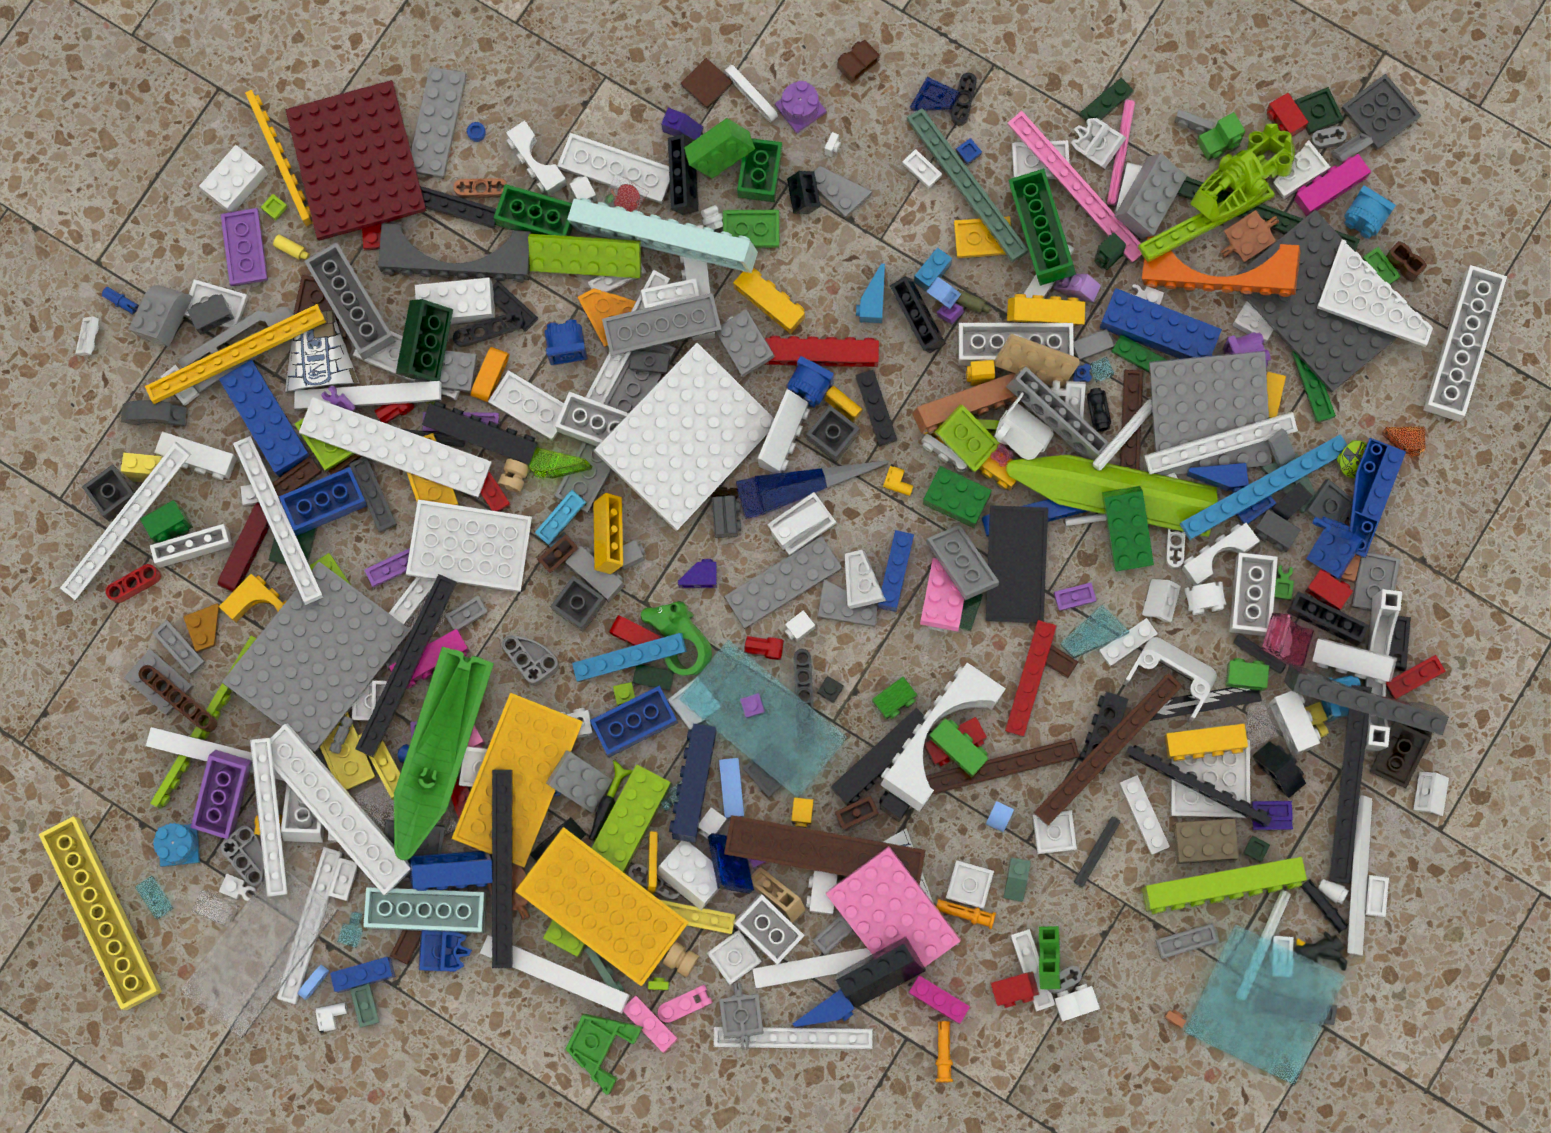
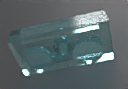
(154, 897)

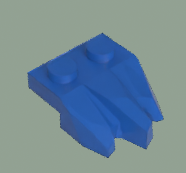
(441, 951)

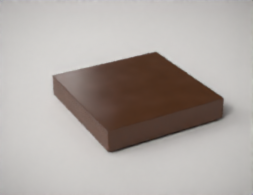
(706, 83)

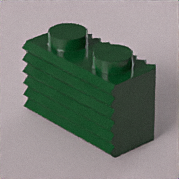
(1109, 251)

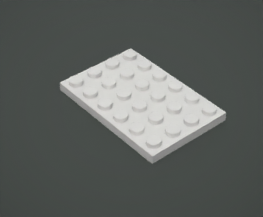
(469, 545)

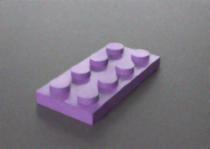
(244, 247)

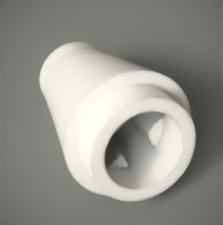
(1334, 891)

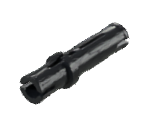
(1325, 907)

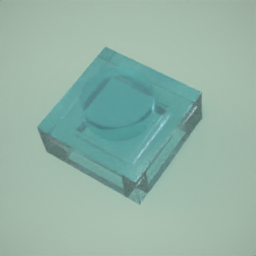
(1101, 369)

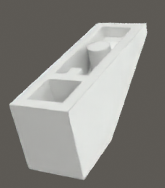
(799, 525)

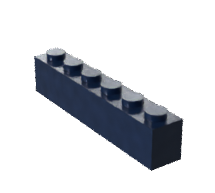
(694, 783)

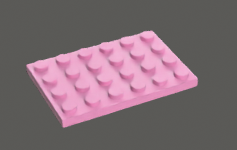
(888, 904)

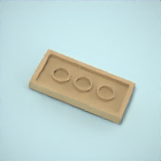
(1041, 360)

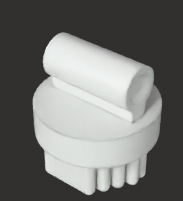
(712, 218)

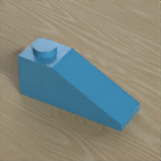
(871, 302)

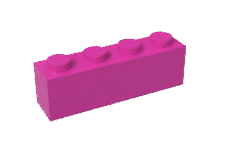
(1332, 185)
(429, 659)

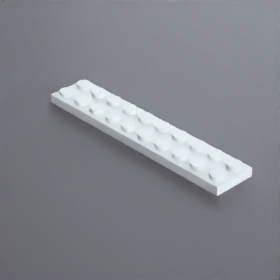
(395, 447)
(337, 810)

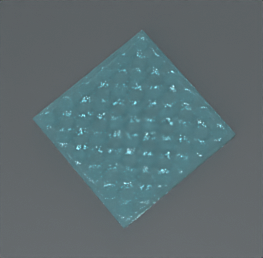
(1264, 1004)

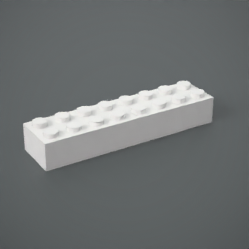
(1465, 343)

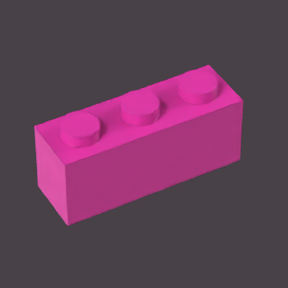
(939, 1000)

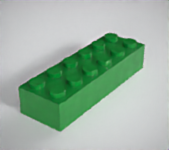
(1042, 227)

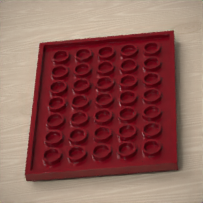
(355, 160)

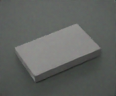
(1373, 575)

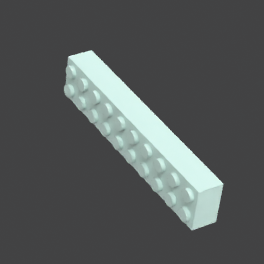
(663, 235)

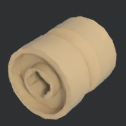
(516, 470)
(681, 959)

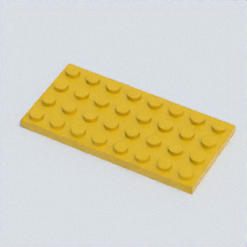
(531, 744)
(601, 906)

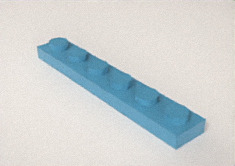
(629, 657)

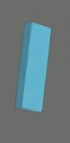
(560, 517)

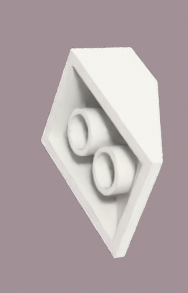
(298, 821)

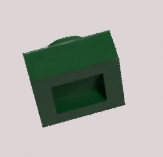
(1256, 849)

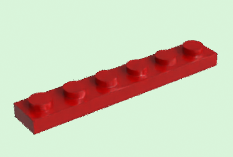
(1031, 678)

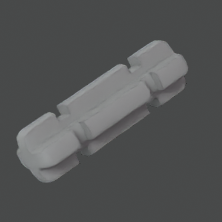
(341, 734)

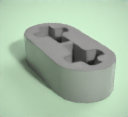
(1328, 133)
(1070, 982)

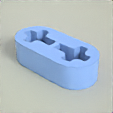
(313, 982)

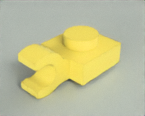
(1318, 716)

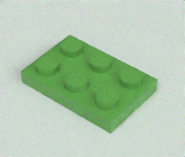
(757, 225)

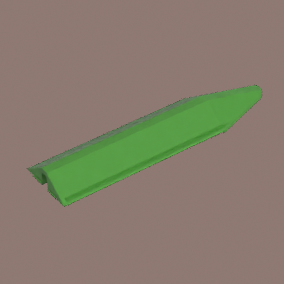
(437, 747)

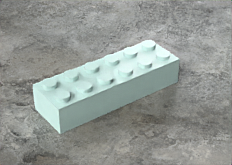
(425, 910)

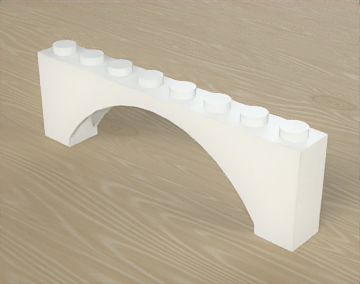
(1384, 614)
(907, 775)

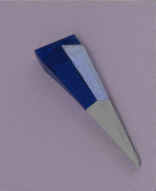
(772, 491)

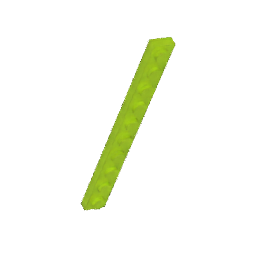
(182, 762)

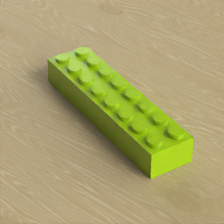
(1223, 884)

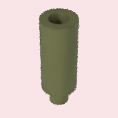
(972, 302)

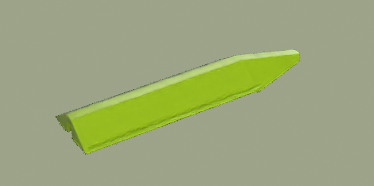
(1077, 484)

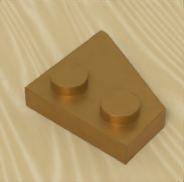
(203, 627)

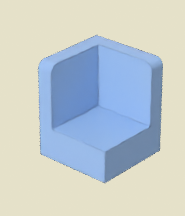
(943, 292)

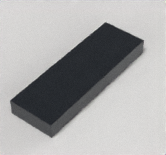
(509, 303)

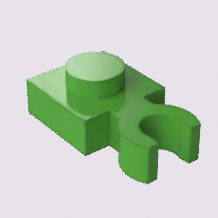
(1283, 585)

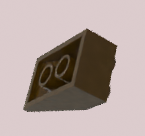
(1402, 755)

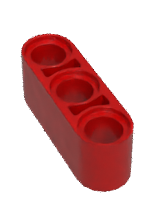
(124, 583)
(631, 632)

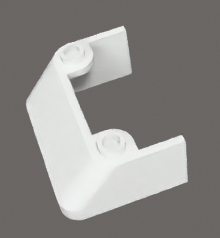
(1201, 674)

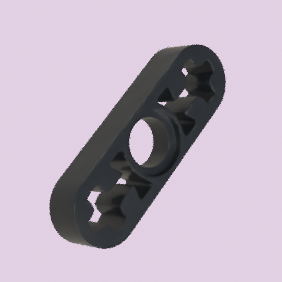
(962, 84)

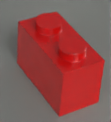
(1287, 115)
(1329, 590)
(1015, 988)

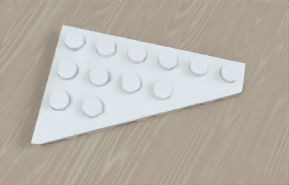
(1364, 297)

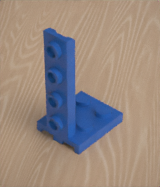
(1334, 546)

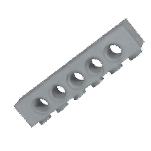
(1057, 414)

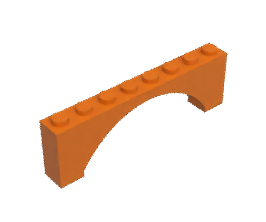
(1274, 276)

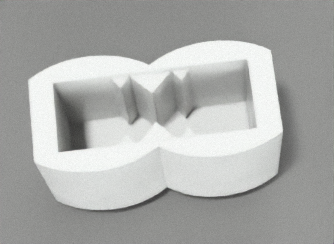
(1076, 1003)

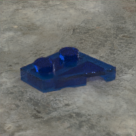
(934, 96)

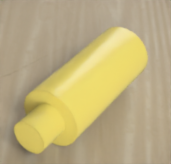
(290, 247)

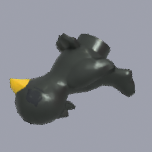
(1326, 948)

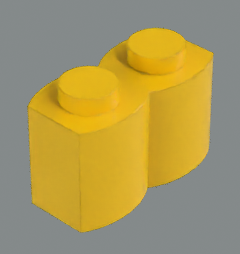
(980, 372)

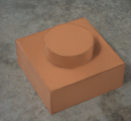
(1175, 1018)

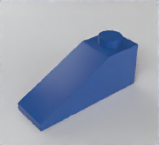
(1226, 477)
(830, 1010)

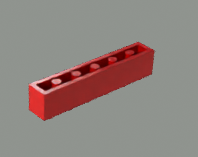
(824, 351)

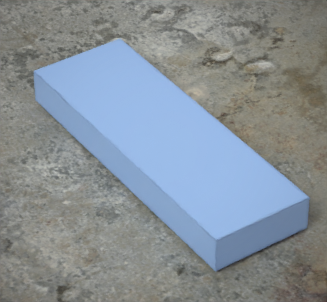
(731, 787)

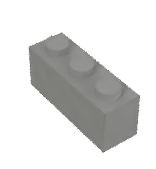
(605, 584)

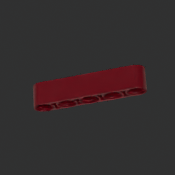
(244, 550)

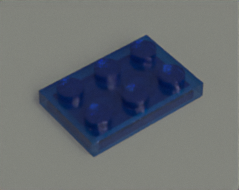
(730, 871)

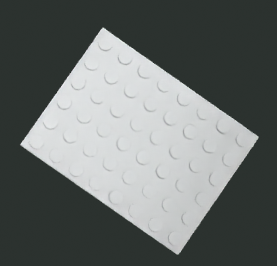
(685, 436)

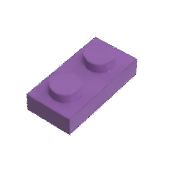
(1075, 596)

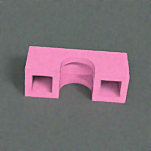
(652, 1026)

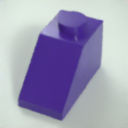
(678, 123)
(700, 575)

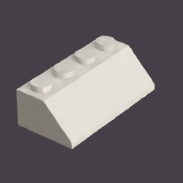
(783, 433)

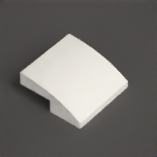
(1251, 321)

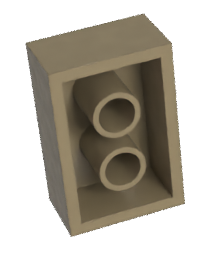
(1205, 841)

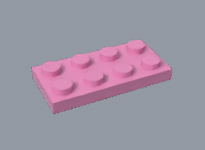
(942, 600)

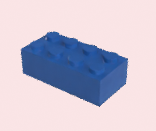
(322, 501)
(633, 721)
(450, 870)

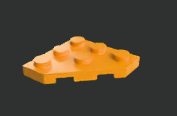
(601, 305)

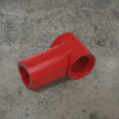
(391, 411)
(769, 648)

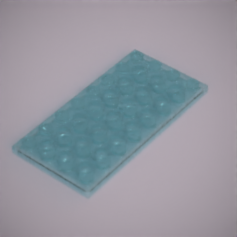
(785, 741)

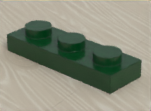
(1107, 101)

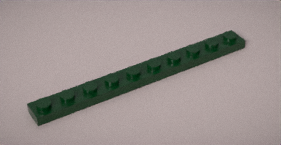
(1286, 220)

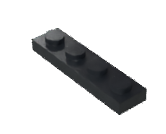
(876, 407)

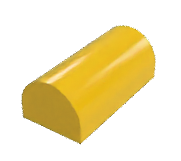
(843, 404)

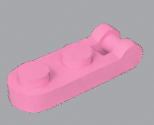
(683, 1005)

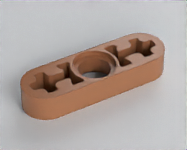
(486, 194)

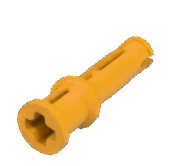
(975, 915)
(943, 1062)

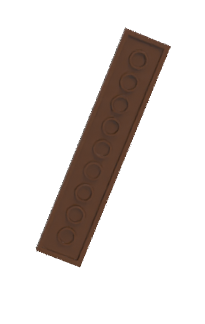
(811, 848)

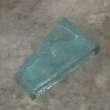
(1094, 632)

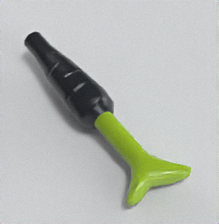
(607, 802)

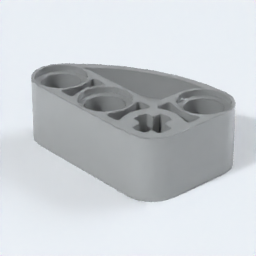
(537, 657)
(247, 849)

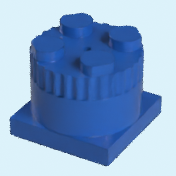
(565, 342)
(810, 381)

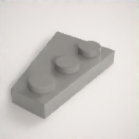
(840, 192)

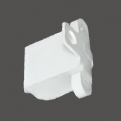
(1023, 431)

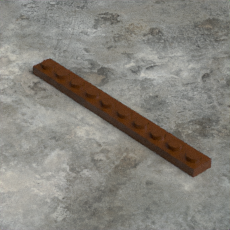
(1107, 749)

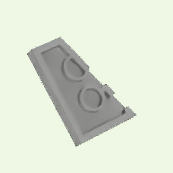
(835, 607)

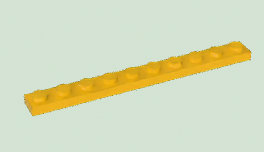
(235, 354)

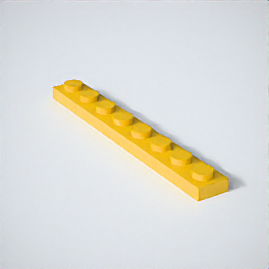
(277, 149)

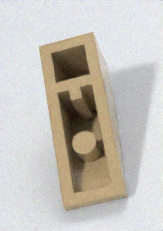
(777, 894)

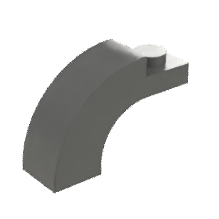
(146, 412)

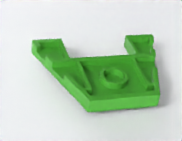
(592, 1042)

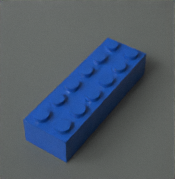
(1159, 327)
(264, 418)

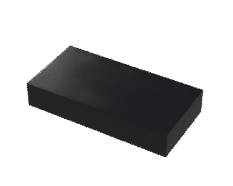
(1292, 502)

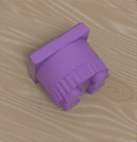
(800, 105)
(1247, 343)

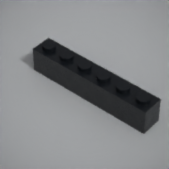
(480, 433)
(876, 760)

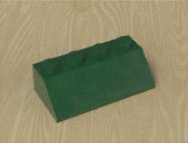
(424, 340)

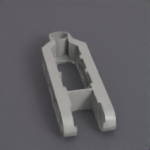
(213, 344)

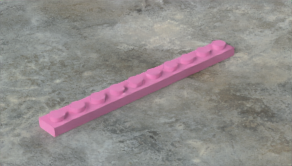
(1073, 183)

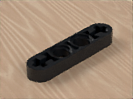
(488, 328)

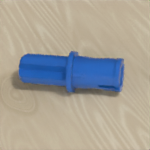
(119, 300)

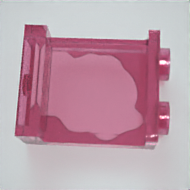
(1287, 640)

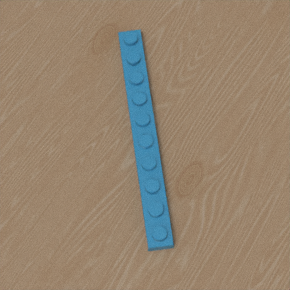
(1263, 487)

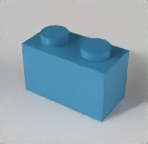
(934, 267)

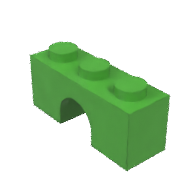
(1049, 957)

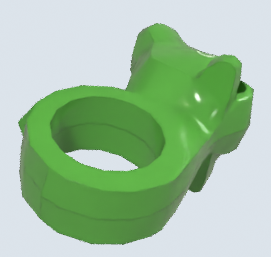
(675, 619)

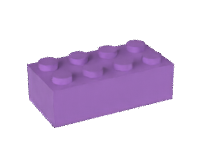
(221, 794)

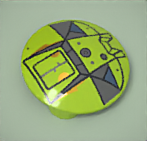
(1351, 457)

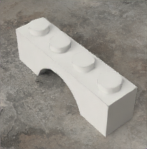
(548, 176)
(1239, 541)

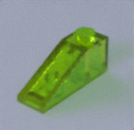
(556, 464)

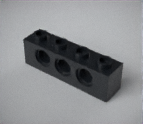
(682, 176)
(917, 314)
(1328, 618)
(1107, 702)

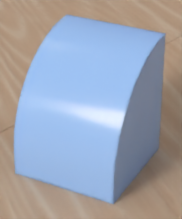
(999, 816)

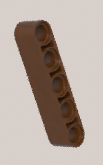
(170, 694)

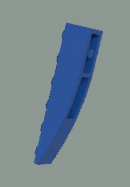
(1372, 489)

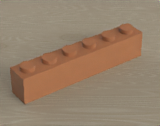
(975, 399)

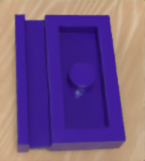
(1279, 812)

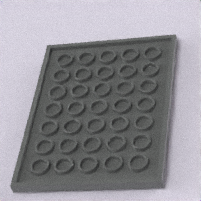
(1323, 341)

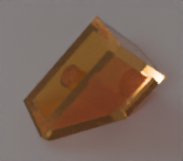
(1407, 439)

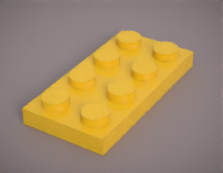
(429, 490)

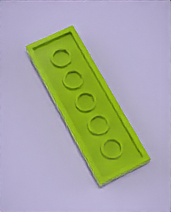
(585, 255)

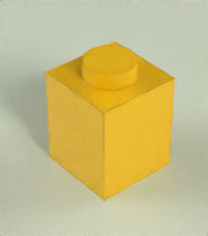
(802, 812)

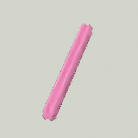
(1121, 153)

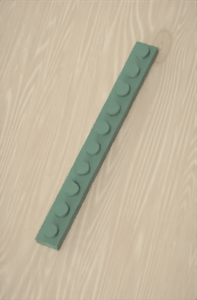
(967, 185)

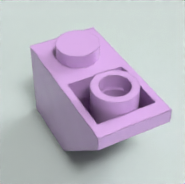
(1079, 286)

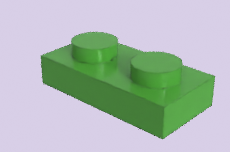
(1382, 265)

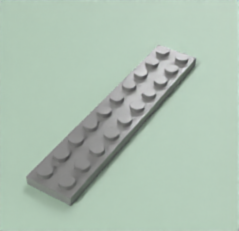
(625, 395)

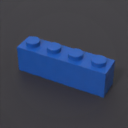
(896, 570)

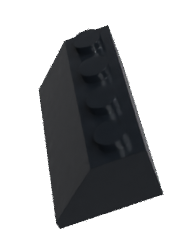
(880, 972)

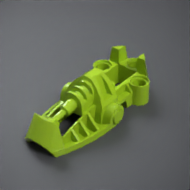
(1246, 173)

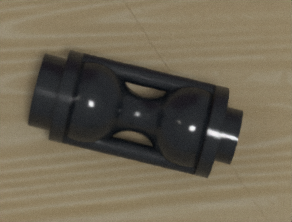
(1101, 419)

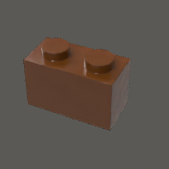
(557, 552)
(856, 813)

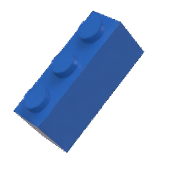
(362, 974)

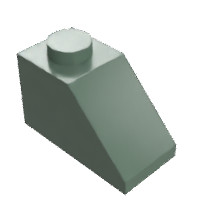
(1017, 879)

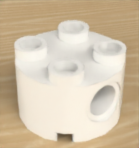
(1205, 597)

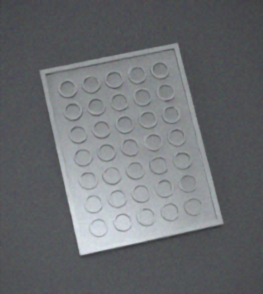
(316, 658)

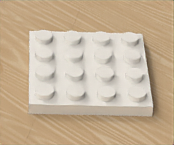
(1226, 772)

